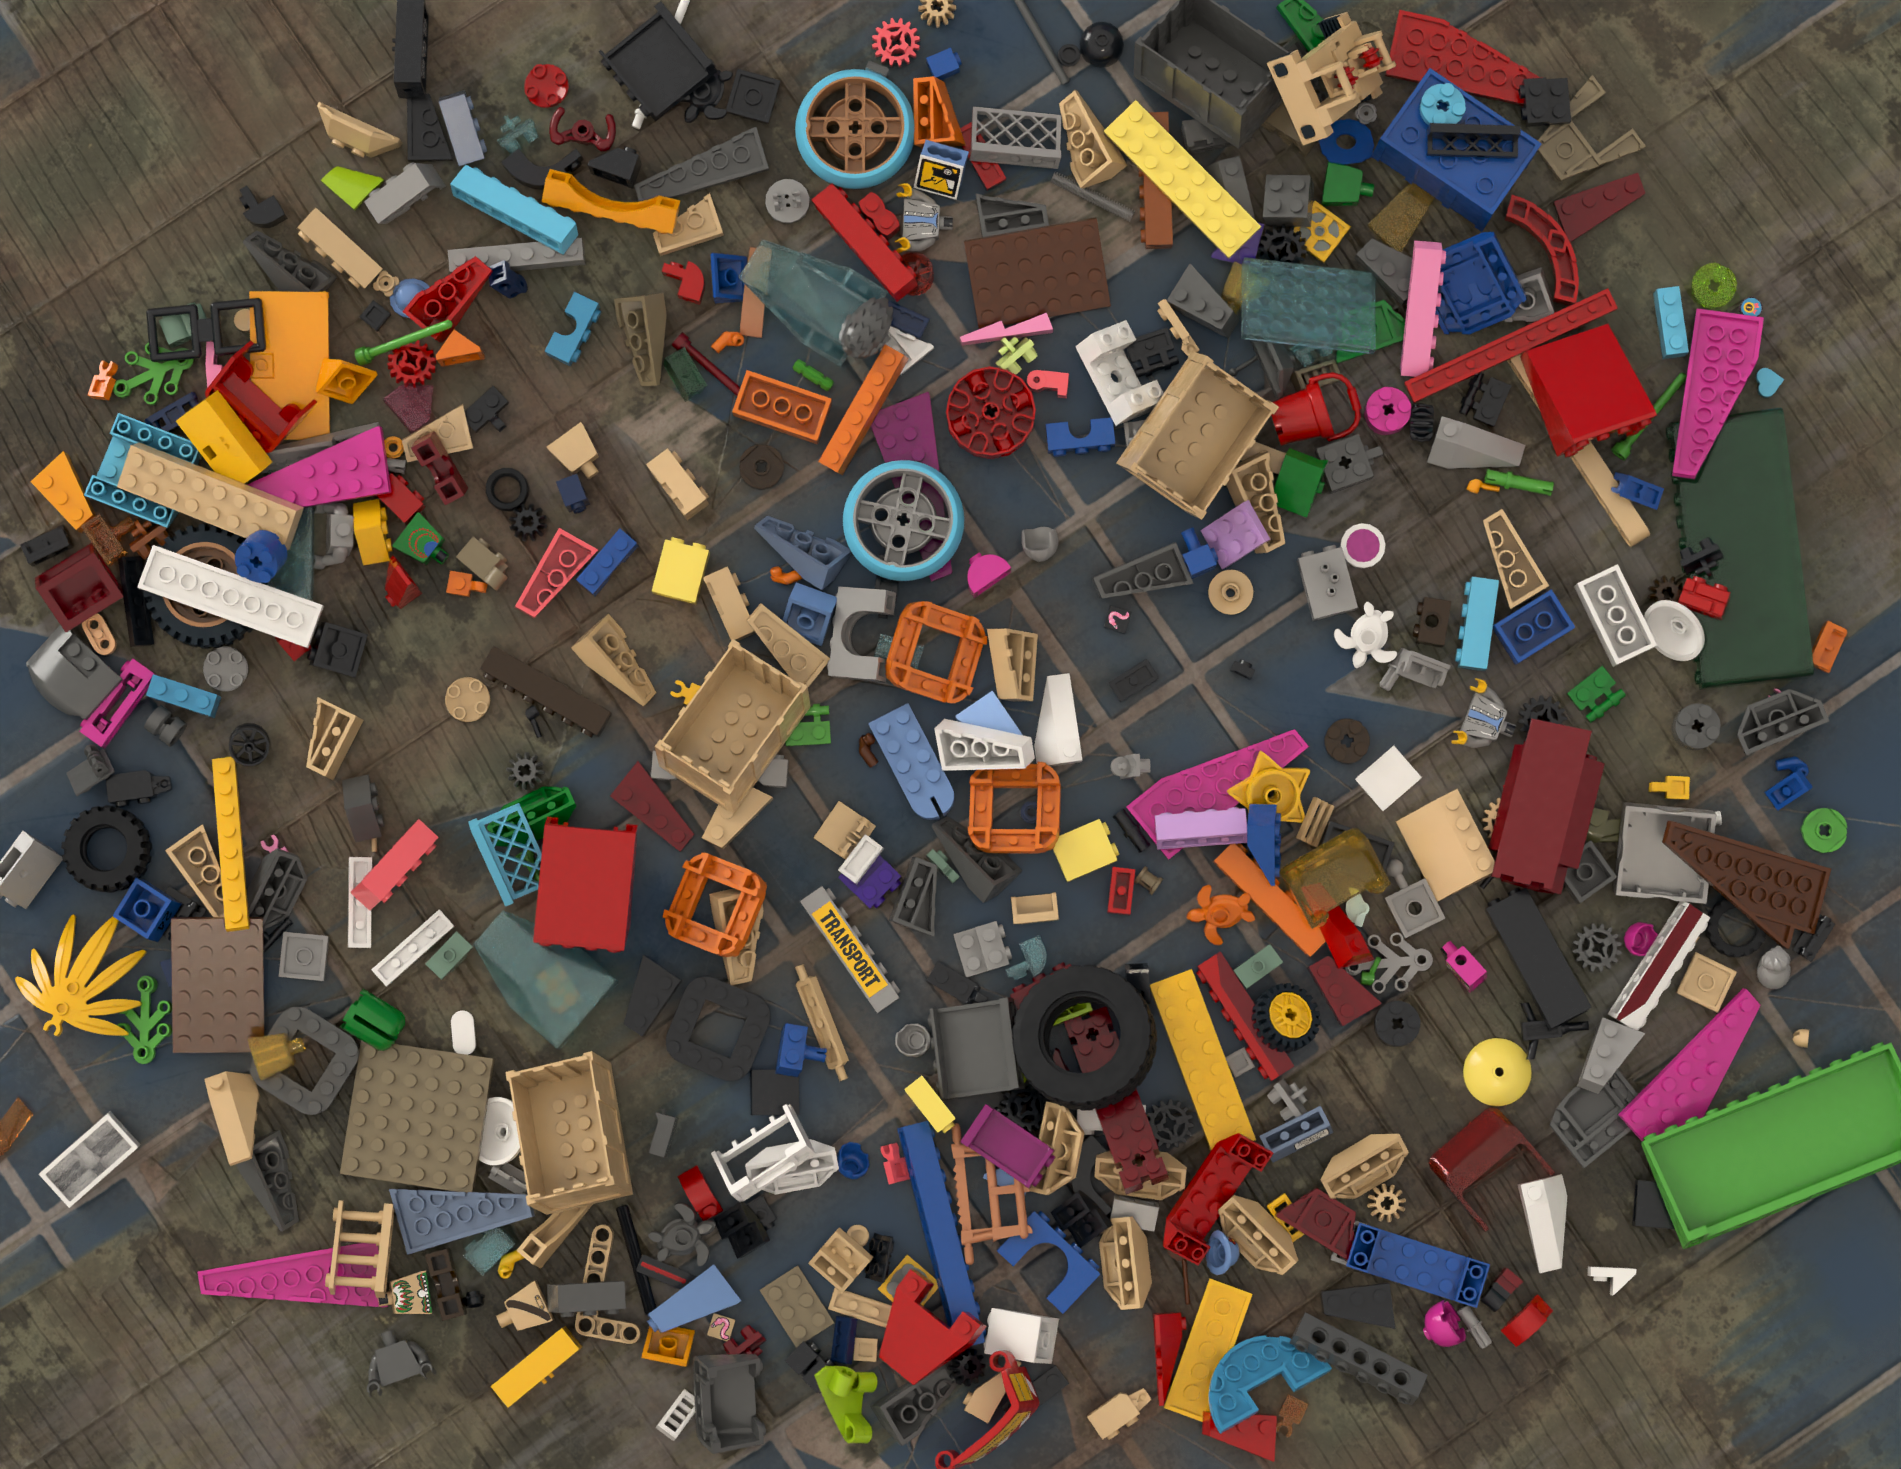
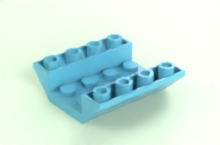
(125, 433)

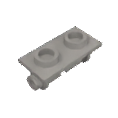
(509, 1177)

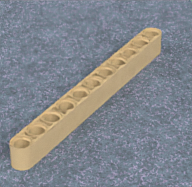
(1599, 479)

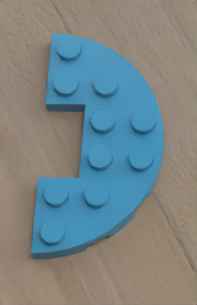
(1250, 1366)

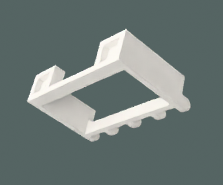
(795, 1154)

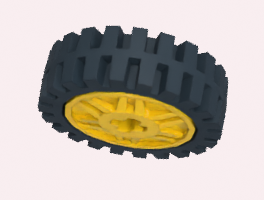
(1286, 1017)

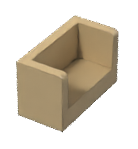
(1034, 908)

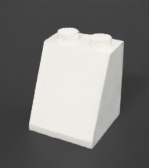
(1023, 1334)

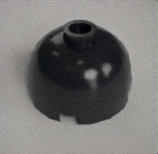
(1101, 44)

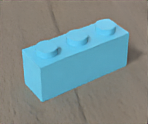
(1670, 322)

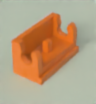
(1827, 645)

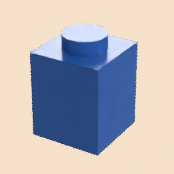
(944, 64)

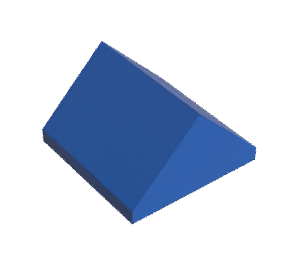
(725, 279)

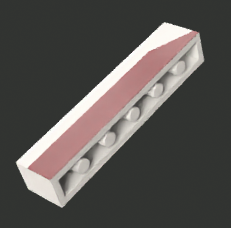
(1659, 965)

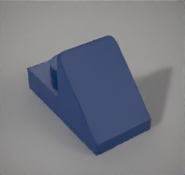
(1788, 789)

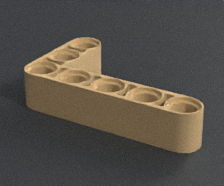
(601, 1269)

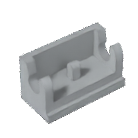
(1422, 669)
(1143, 1211)

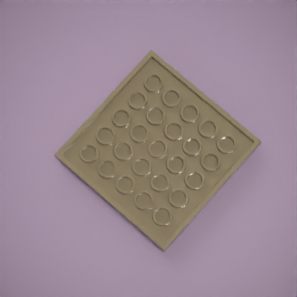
(417, 1117)

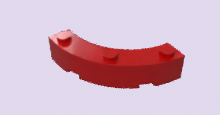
(1553, 241)

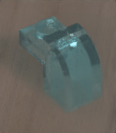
(1035, 959)

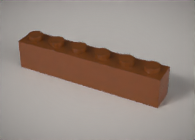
(1157, 206)

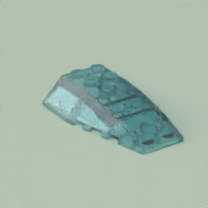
(808, 295)

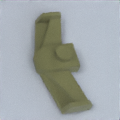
(1601, 828)

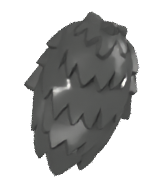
(866, 328)

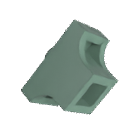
(449, 955)
(1258, 966)

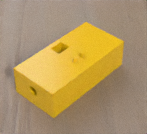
(224, 439)
(536, 1367)

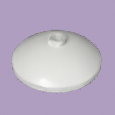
(1675, 630)
(496, 1146)

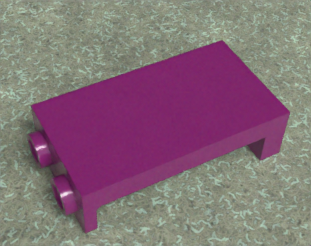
(1008, 1146)

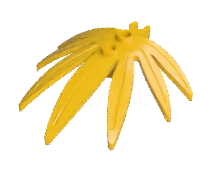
(69, 996)

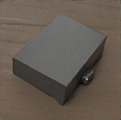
(663, 1134)

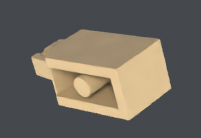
(1117, 1412)

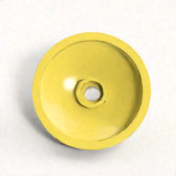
(1481, 1077)

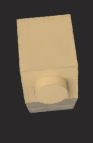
(986, 1397)

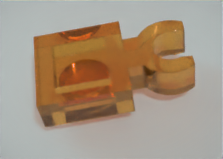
(1292, 1411)

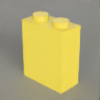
(681, 570)
(1085, 850)
(930, 1105)

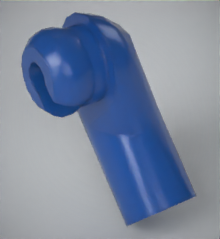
(1792, 763)

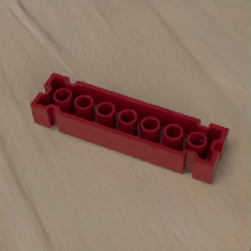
(1125, 1122)

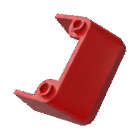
(255, 409)

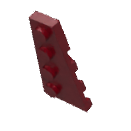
(1591, 207)

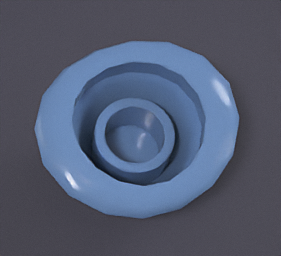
(405, 293)
(1222, 1254)

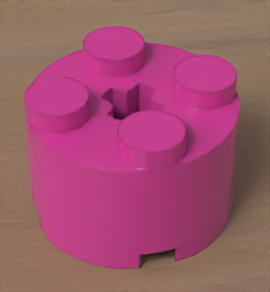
(1386, 398)

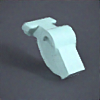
(1357, 910)

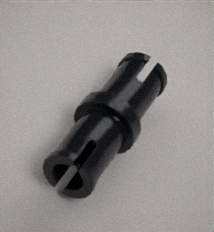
(1131, 830)

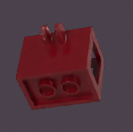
(78, 587)

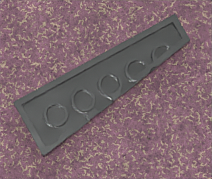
(721, 164)

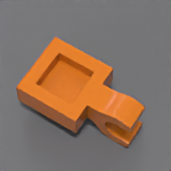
(463, 584)

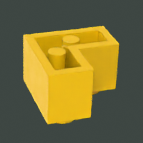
(371, 531)

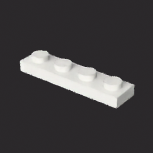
(358, 915)
(413, 948)

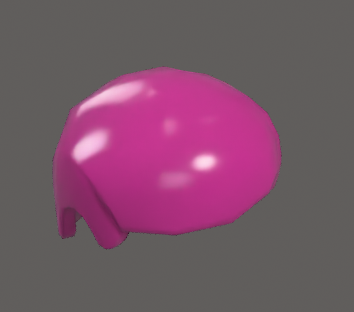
(1639, 938)

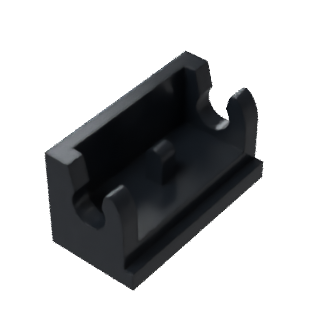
(46, 546)

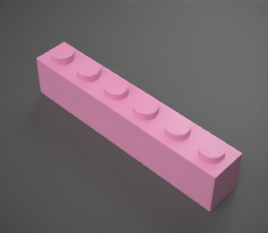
(1421, 308)

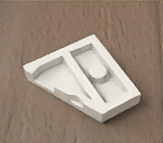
(909, 346)

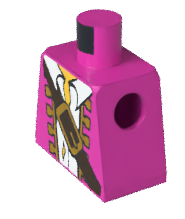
(1469, 974)

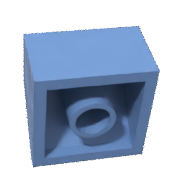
(810, 612)

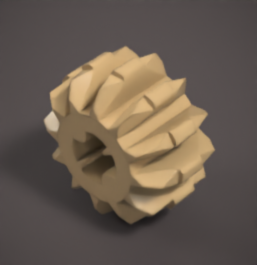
(933, 15)
(1380, 1198)

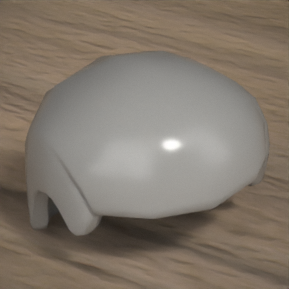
(913, 1040)

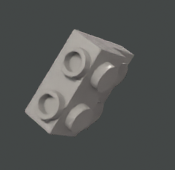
(982, 949)

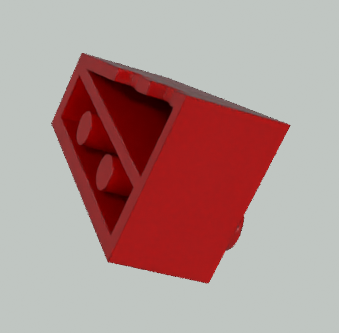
(1252, 1435)

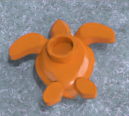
(1220, 912)

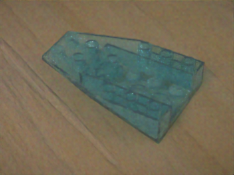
(542, 984)

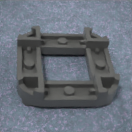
(334, 1076)

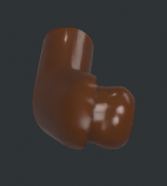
(865, 752)

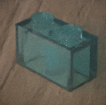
(489, 1249)

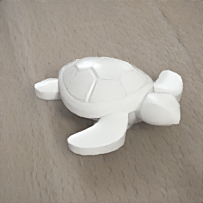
(1368, 636)

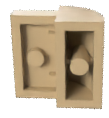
(840, 1260)

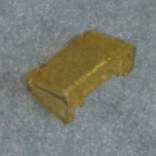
(1334, 875)

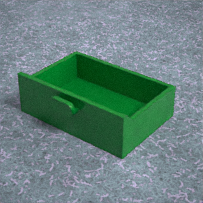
(1299, 482)

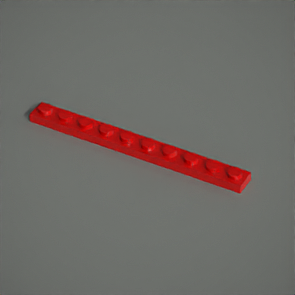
(1510, 345)

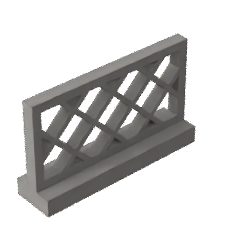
(1016, 154)

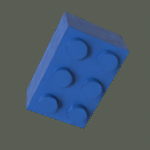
(1533, 627)

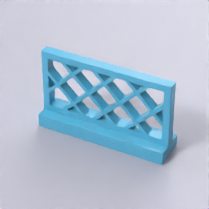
(491, 856)

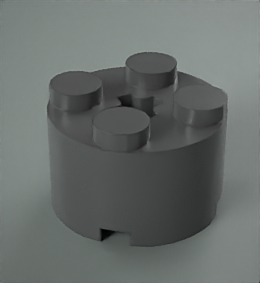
(1701, 715)

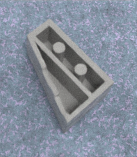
(403, 191)

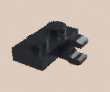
(486, 410)

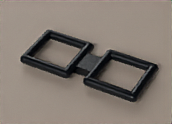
(205, 329)

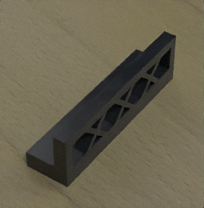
(1473, 132)

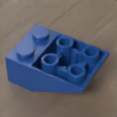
(1265, 838)

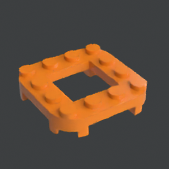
(965, 660)
(1015, 840)
(743, 917)

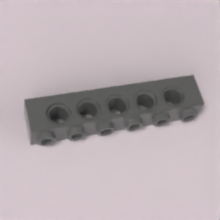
(1370, 1357)

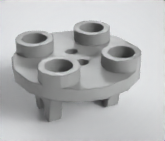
(777, 202)

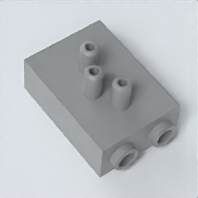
(1326, 583)
(26, 869)

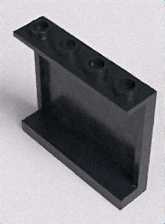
(658, 64)

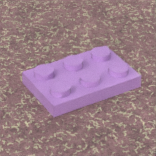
(1235, 534)

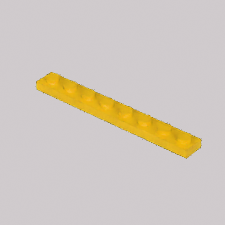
(230, 844)

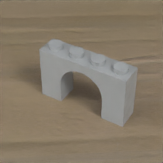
(850, 607)

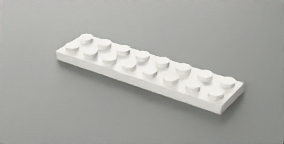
(230, 596)

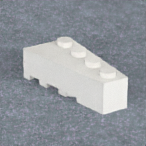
(981, 748)

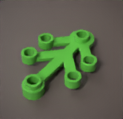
(156, 371)
(146, 1023)

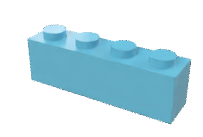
(1477, 623)

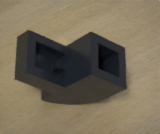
(262, 215)

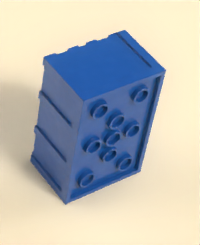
(1464, 184)

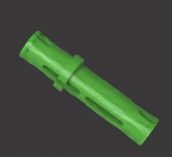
(1510, 480)

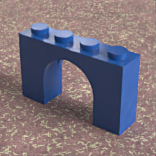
(1079, 1272)

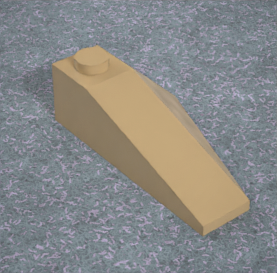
(234, 1107)

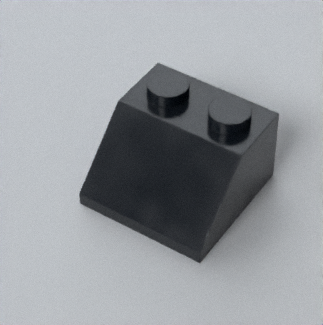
(617, 166)

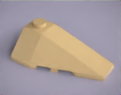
(1091, 151)
(609, 656)
(738, 968)

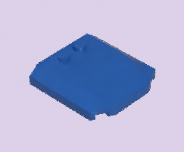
(1477, 285)

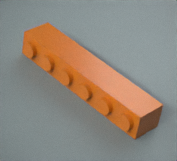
(863, 409)
(1269, 899)

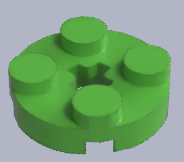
(1824, 817)

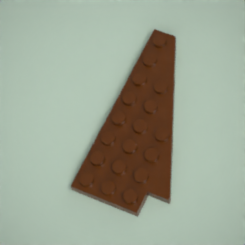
(1764, 885)

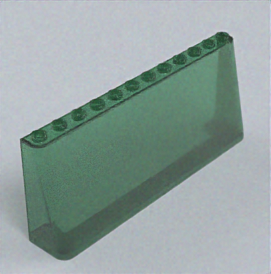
(1749, 510)

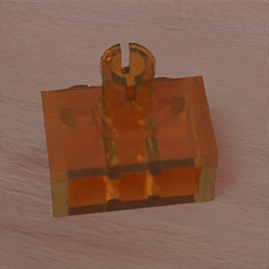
(107, 538)

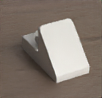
(1618, 1276)

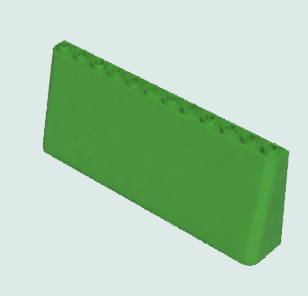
(1780, 1146)

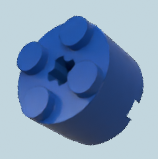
(260, 556)

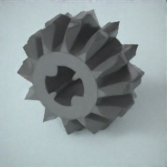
(525, 763)

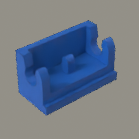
(1638, 490)

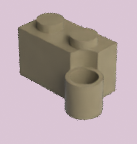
(484, 563)

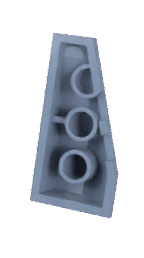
(808, 555)

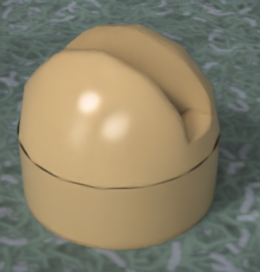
(1801, 1037)

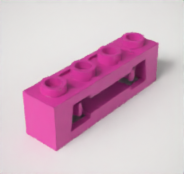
(95, 732)

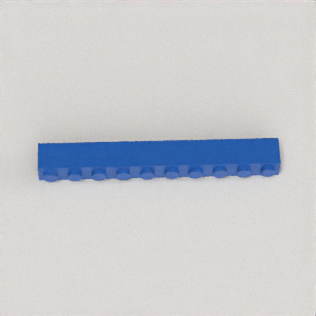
(938, 1222)

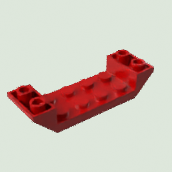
(1208, 1191)

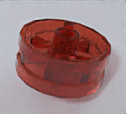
(919, 258)

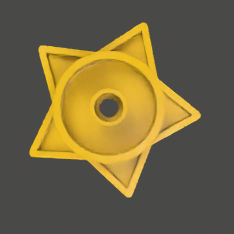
(1270, 776)

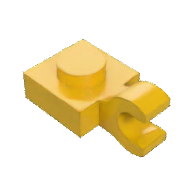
(1674, 787)

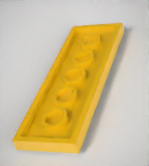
(1209, 1340)

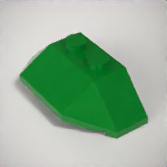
(537, 807)

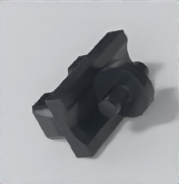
(1702, 560)

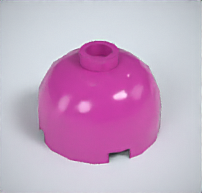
(1442, 1325)

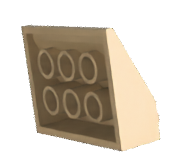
(1447, 845)

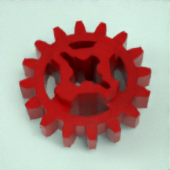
(417, 356)

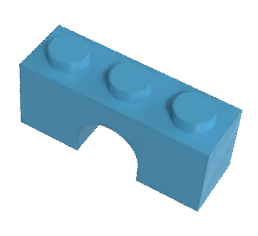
(566, 347)
(183, 696)

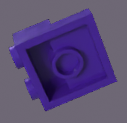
(875, 883)

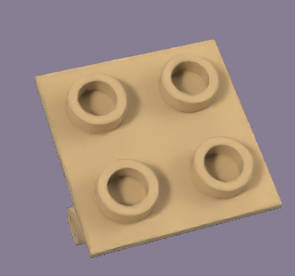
(843, 830)

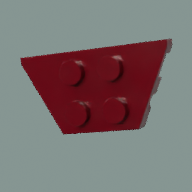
(1322, 1220)

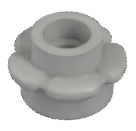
(1366, 107)

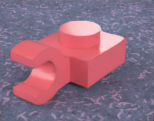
(895, 1167)

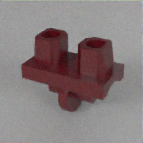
(753, 1340)

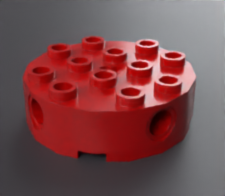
(968, 408)

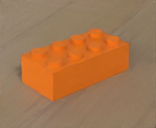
(782, 407)

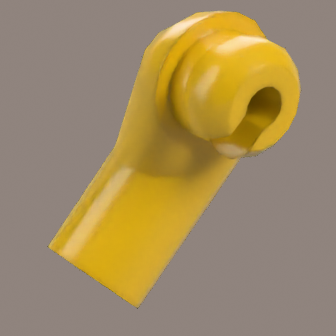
(507, 1263)

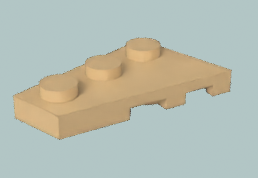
(692, 228)
(451, 430)

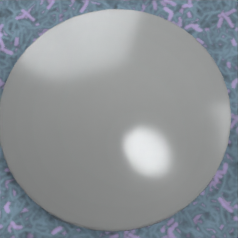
(225, 668)

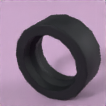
(507, 472)

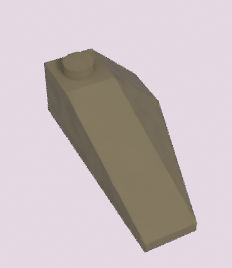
(644, 325)

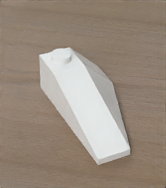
(1057, 729)
(1545, 1215)

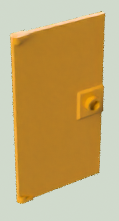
(293, 356)

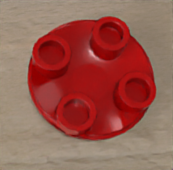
(546, 85)

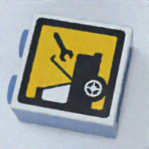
(941, 169)

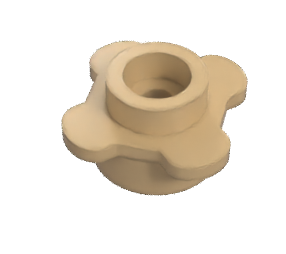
(385, 277)

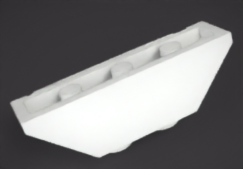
(807, 1175)

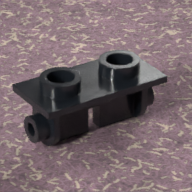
(1810, 944)

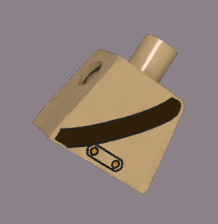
(526, 1308)

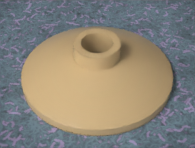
(1239, 584)

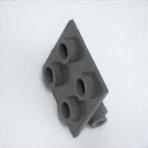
(91, 771)

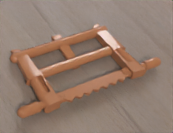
(997, 1232)

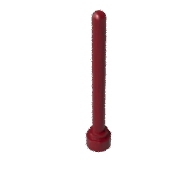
(683, 341)

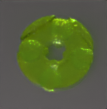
(1707, 297)

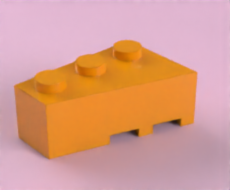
(64, 491)

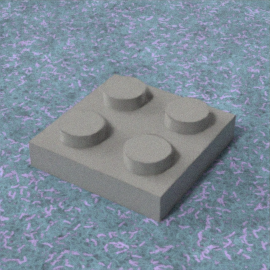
(304, 956)

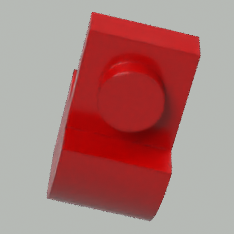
(692, 279)
(700, 1193)
(1527, 1321)

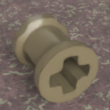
(1148, 880)

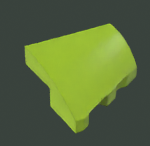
(351, 185)

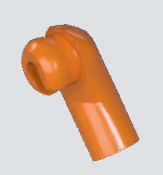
(728, 339)
(784, 578)

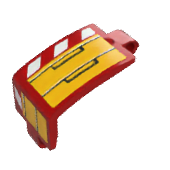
(1023, 1404)

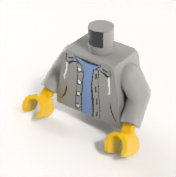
(920, 220)
(1483, 719)

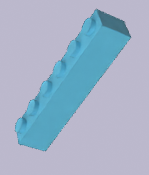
(514, 209)

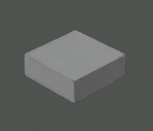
(1239, 1062)

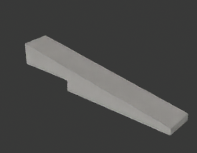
(298, 450)

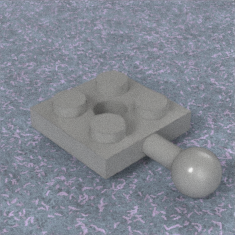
(1417, 892)

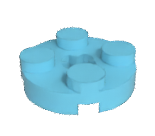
(1442, 93)

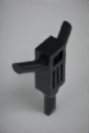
(1535, 1030)

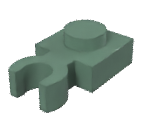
(940, 860)

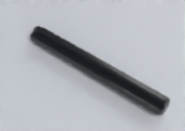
(635, 1255)

